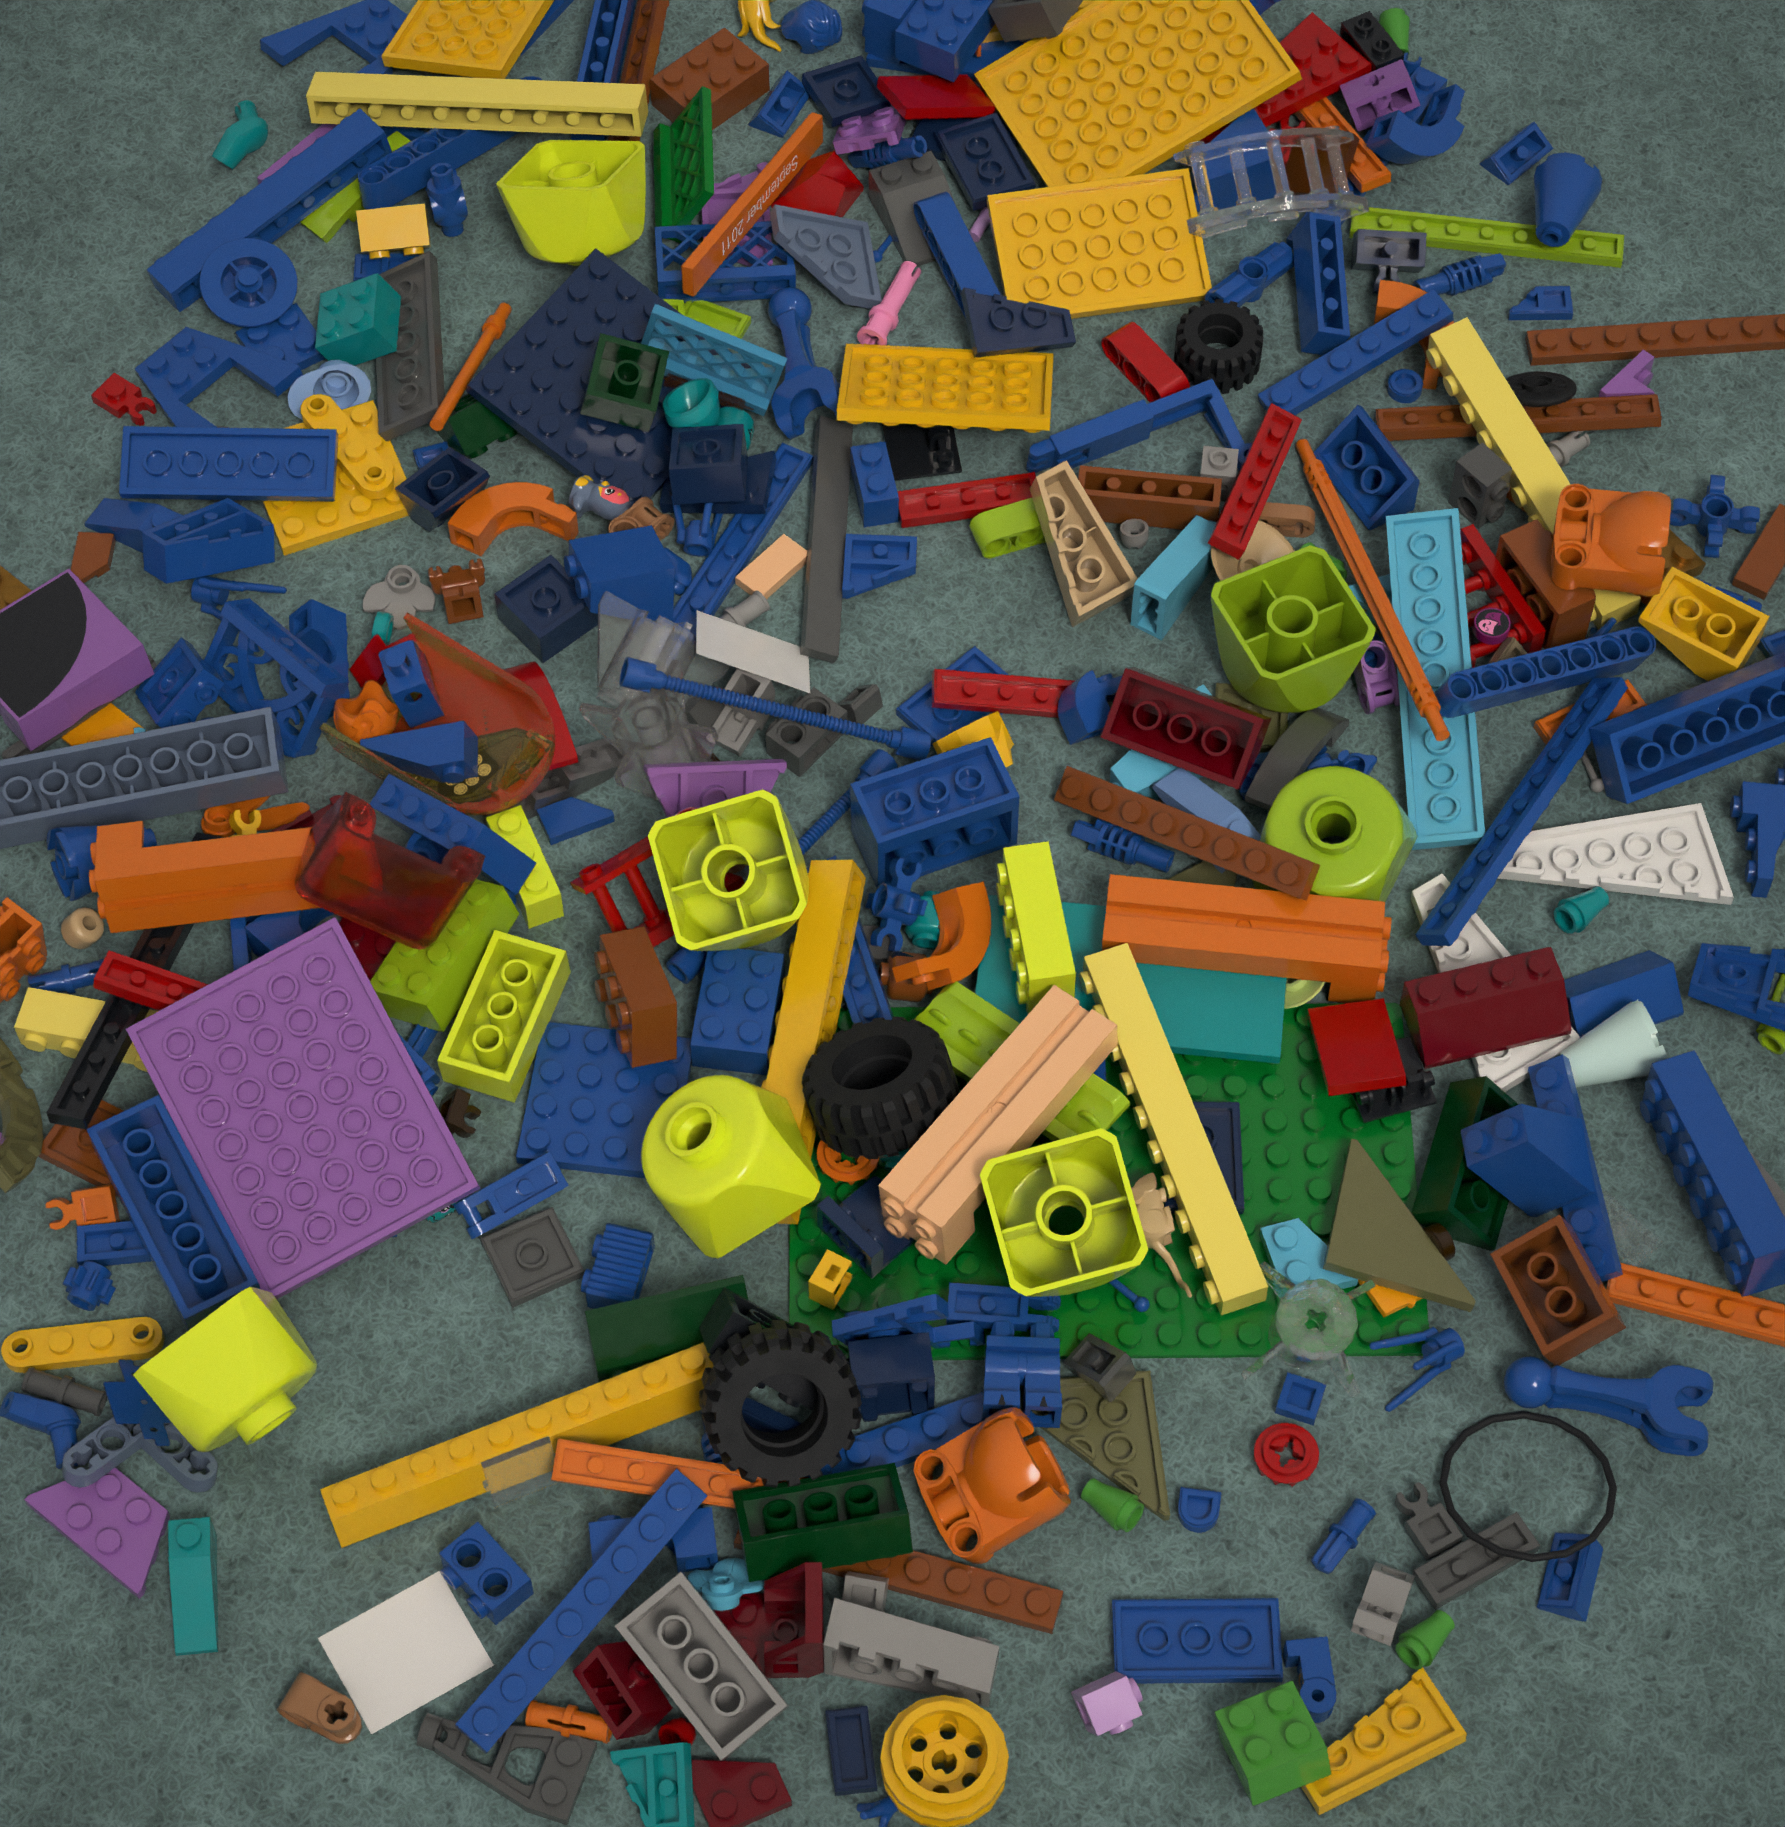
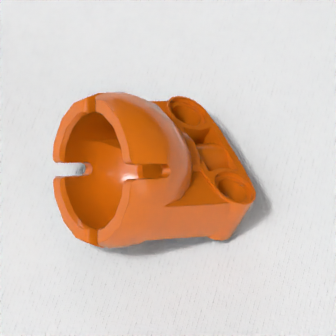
(1610, 540)
(992, 1485)

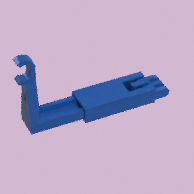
(1133, 425)

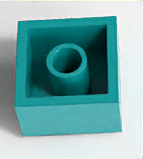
(358, 321)

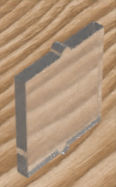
(519, 1471)

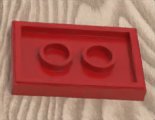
(935, 97)
(1356, 1047)

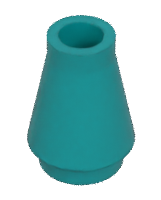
(1577, 911)

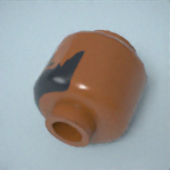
(901, 990)

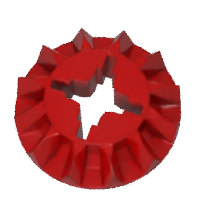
(1276, 1439)

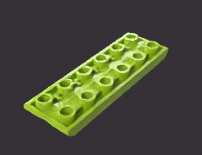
(975, 1032)

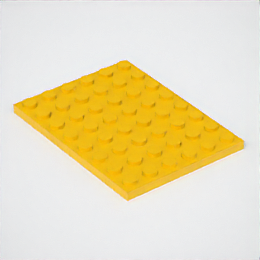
(1134, 84)

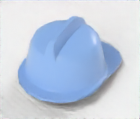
(334, 378)

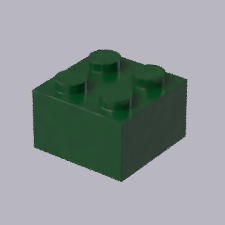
(624, 382)

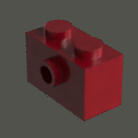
(622, 1690)

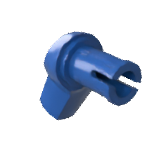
(46, 1417)

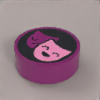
(1491, 626)

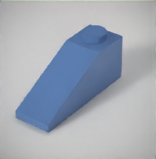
(1193, 796)

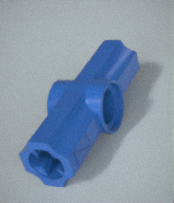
(1253, 275)

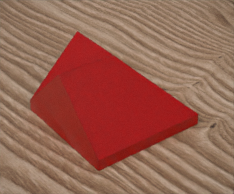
(822, 187)

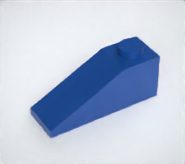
(128, 520)
(434, 752)

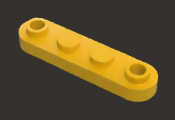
(354, 452)
(82, 1344)

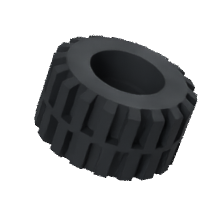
(1223, 325)

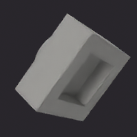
(866, 1590)

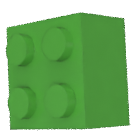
(1273, 1743)

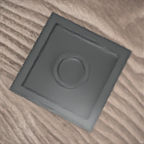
(532, 1257)

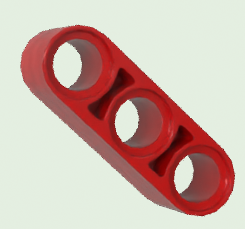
(1143, 362)

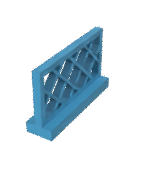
(693, 360)

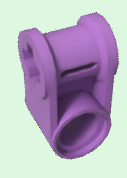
(1377, 679)

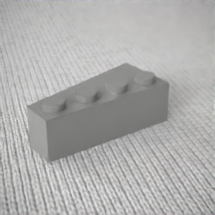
(907, 1654)

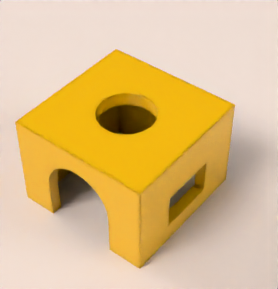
(826, 1278)

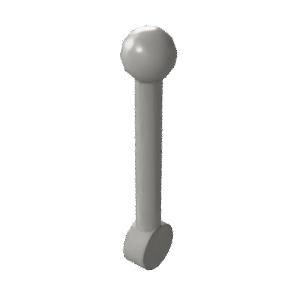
(1596, 784)

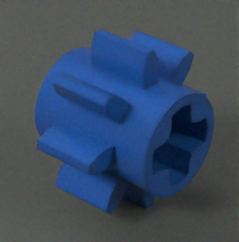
(89, 1285)

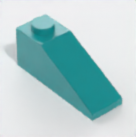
(193, 1585)

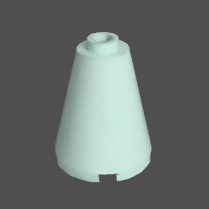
(1616, 1048)

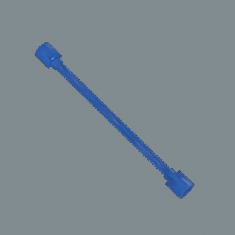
(644, 676)
(687, 963)

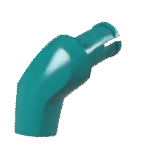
(242, 136)

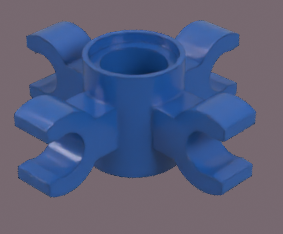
(1714, 516)
(896, 904)

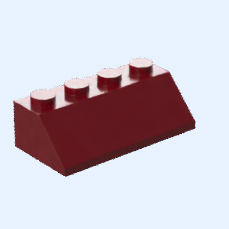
(1185, 727)
(1486, 1007)

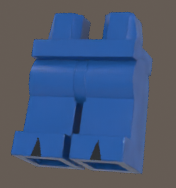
(1026, 1363)

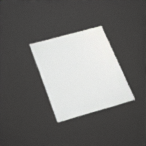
(752, 651)
(405, 1652)

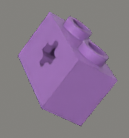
(1379, 94)

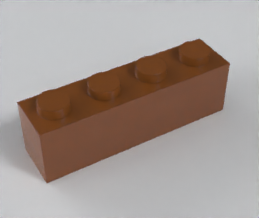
(1151, 496)

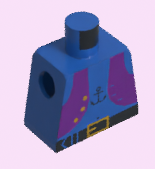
(408, 672)

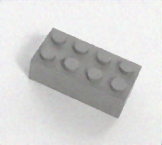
(702, 1666)

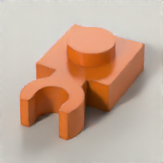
(88, 1207)

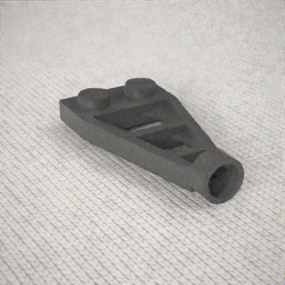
(559, 1778)

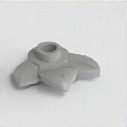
(399, 599)

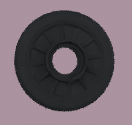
(1542, 388)

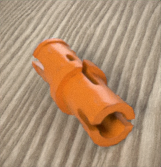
(568, 1721)

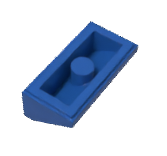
(780, 106)
(1517, 154)
(1570, 1580)

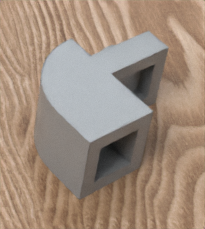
(738, 725)
(1382, 1603)

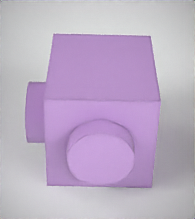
(1108, 1704)

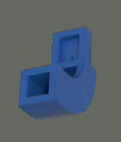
(1406, 142)

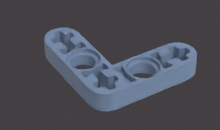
(106, 1460)

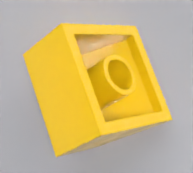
(393, 230)

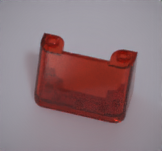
(379, 881)

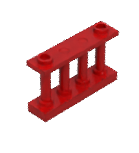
(1494, 580)
(656, 921)

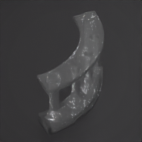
(1284, 204)

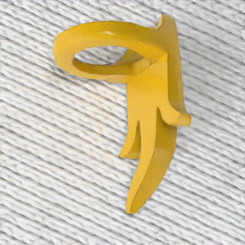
(754, 15)

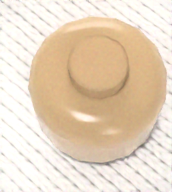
(82, 928)

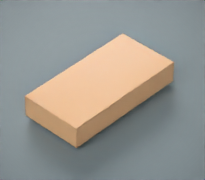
(772, 567)

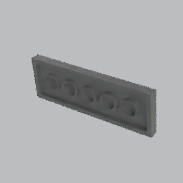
(412, 377)

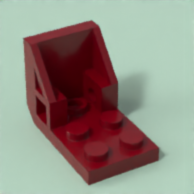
(784, 1624)

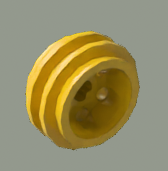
(941, 1797)

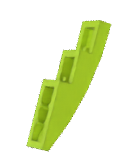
(333, 214)

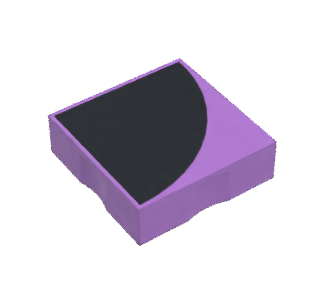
(63, 659)

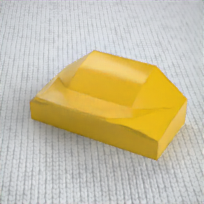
(983, 728)

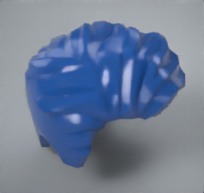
(812, 26)

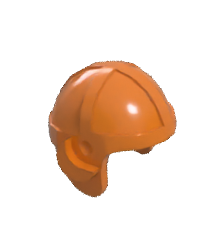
(367, 714)

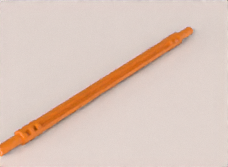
(1372, 591)

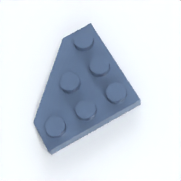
(832, 250)

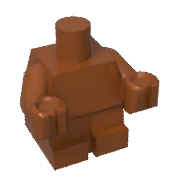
(460, 590)

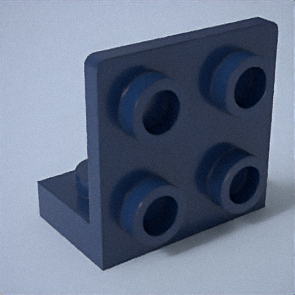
(860, 1230)

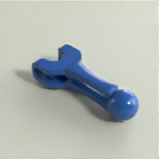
(804, 382)
(1642, 1403)

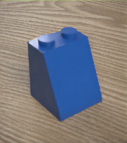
(1256, 161)
(628, 566)
(1531, 1157)

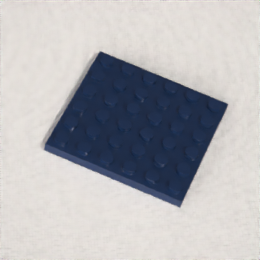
(545, 369)

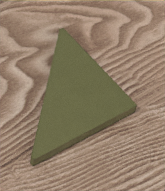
(1382, 1240)
(1115, 1436)

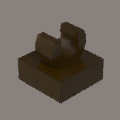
(454, 1109)

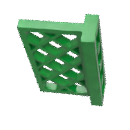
(684, 163)

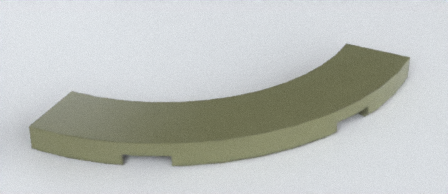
(21, 1123)

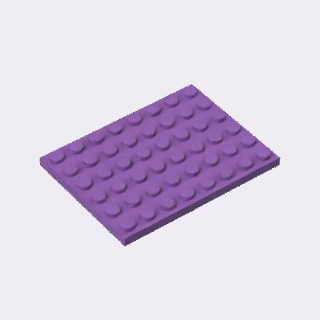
(302, 1109)

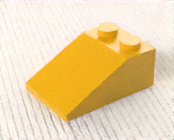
(1703, 625)

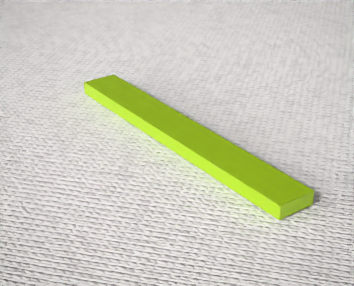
(1495, 237)

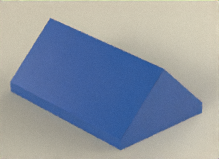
(1368, 470)
(1607, 989)

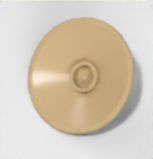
(1263, 547)

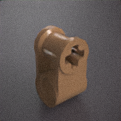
(641, 515)
(316, 1705)

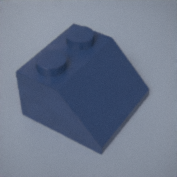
(441, 488)

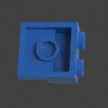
(179, 686)

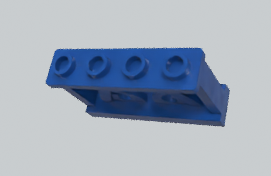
(295, 658)

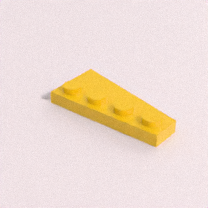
(1395, 1738)

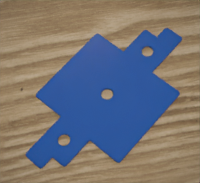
(127, 1408)

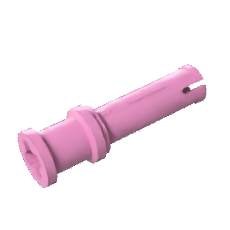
(884, 316)

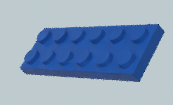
(228, 463)

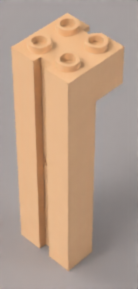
(995, 1114)

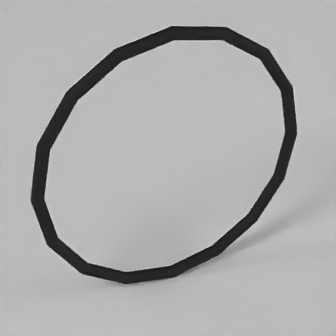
(1516, 1554)

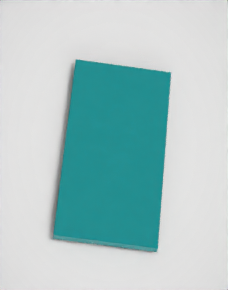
(1197, 1008)

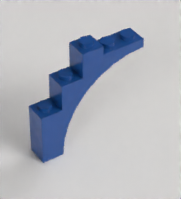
(1761, 815)

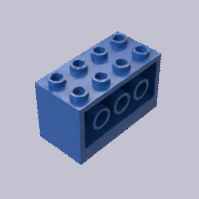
(935, 811)

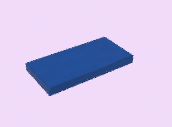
(1197, 1640)

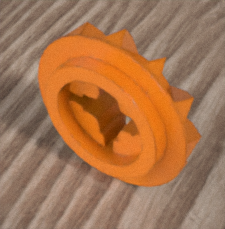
(843, 1171)

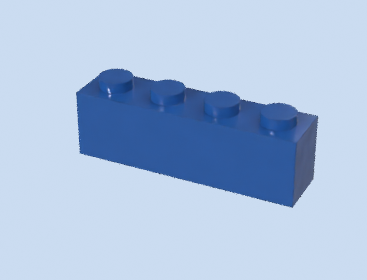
(1320, 283)

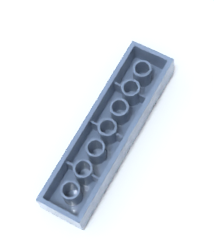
(142, 775)

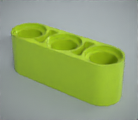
(1007, 529)

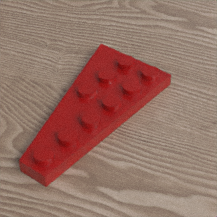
(1324, 64)

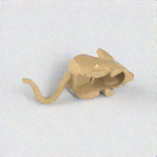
(1156, 1221)

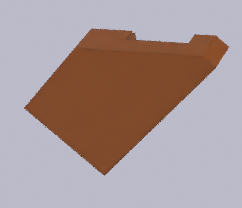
(92, 555)

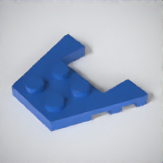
(906, 1319)

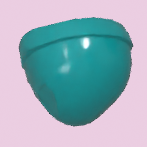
(692, 404)

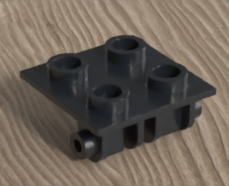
(921, 451)
(1396, 1100)

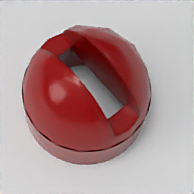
(677, 1728)

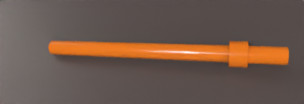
(492, 330)

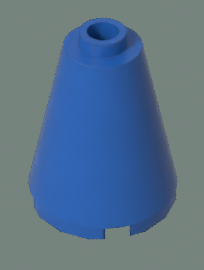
(1563, 196)
(74, 857)

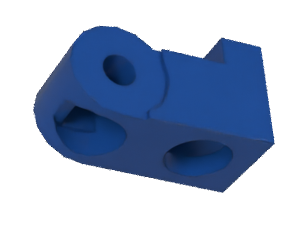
(1314, 1674)

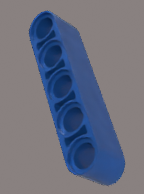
(953, 246)

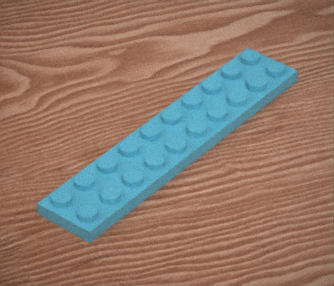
(1432, 609)

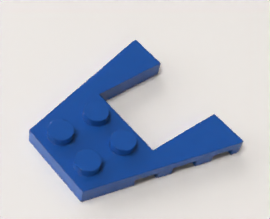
(361, 26)
(196, 361)
(1739, 981)

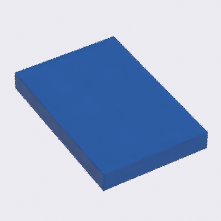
(940, 722)

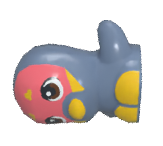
(600, 498)

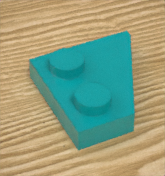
(659, 1783)

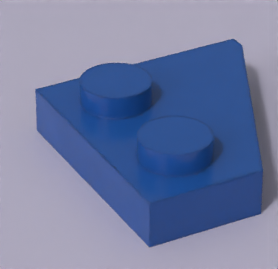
(876, 561)

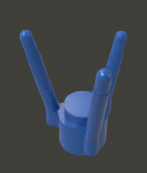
(698, 536)
(215, 592)
(1438, 1351)

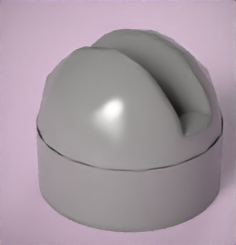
(1134, 526)

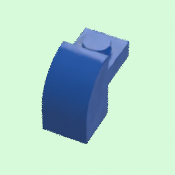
(1085, 706)

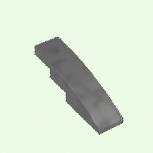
(595, 765)

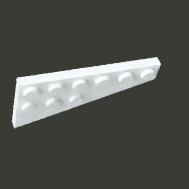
(1639, 853)
(1475, 946)

